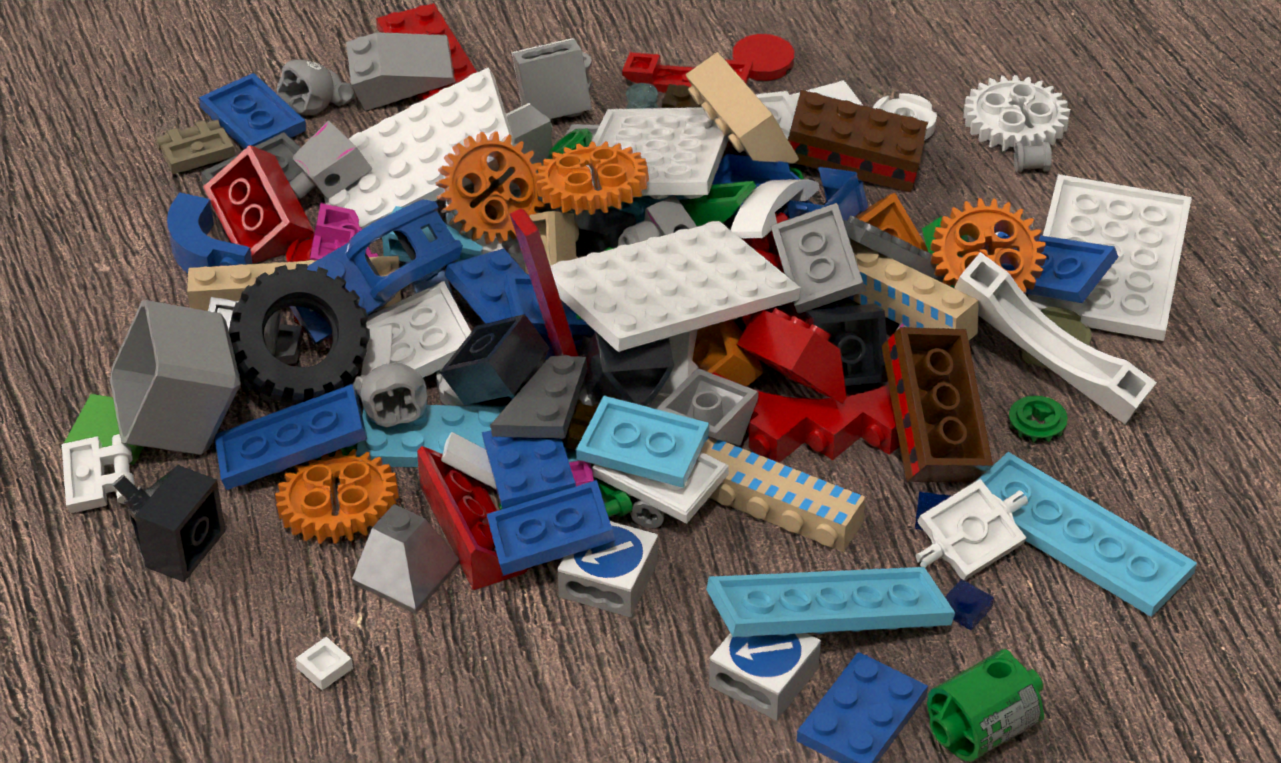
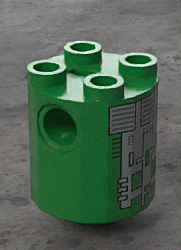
(985, 706)

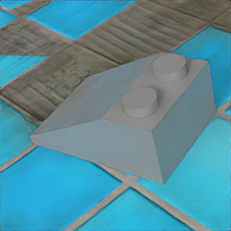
(397, 66)

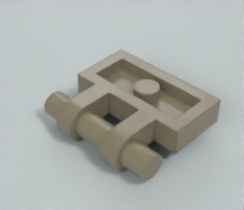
(195, 146)

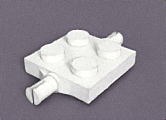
(972, 529)

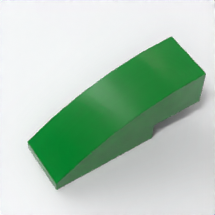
(719, 203)

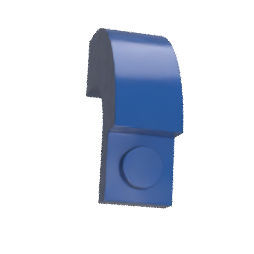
(188, 225)

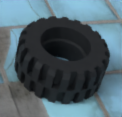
(307, 290)

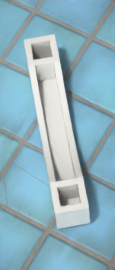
(1101, 377)

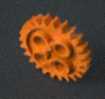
(472, 164)
(615, 174)
(982, 225)
(310, 496)

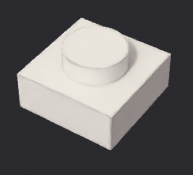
(324, 663)

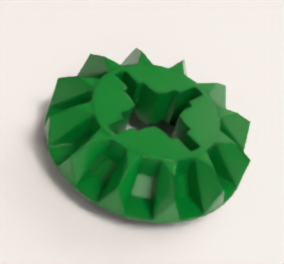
(570, 141)
(1045, 410)

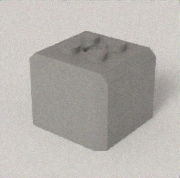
(174, 378)

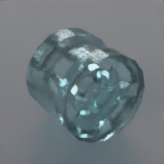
(641, 96)

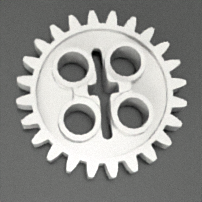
(1016, 113)

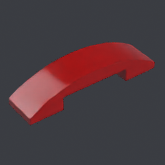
(648, 69)

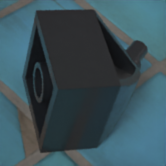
(859, 335)
(495, 362)
(627, 375)
(175, 520)

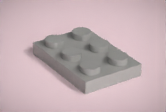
(818, 257)

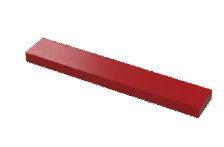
(543, 284)

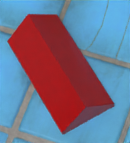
(462, 511)

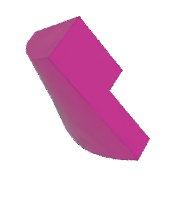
(334, 229)

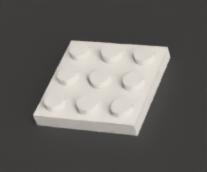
(424, 329)

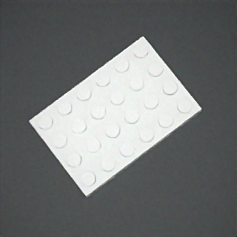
(413, 143)
(678, 146)
(1148, 238)
(670, 285)

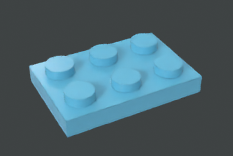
(643, 441)

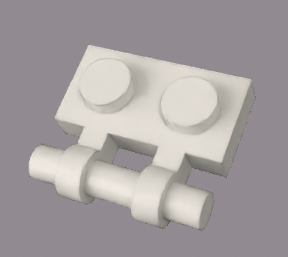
(85, 475)

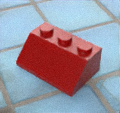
(258, 205)
(796, 351)

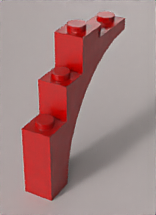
(827, 426)

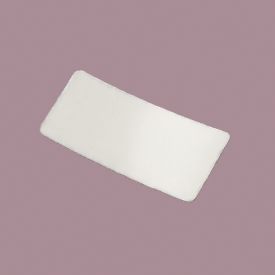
(378, 348)

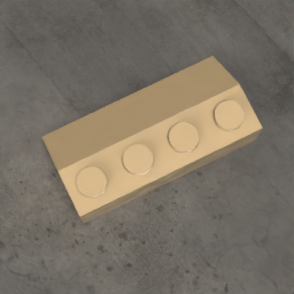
(738, 112)

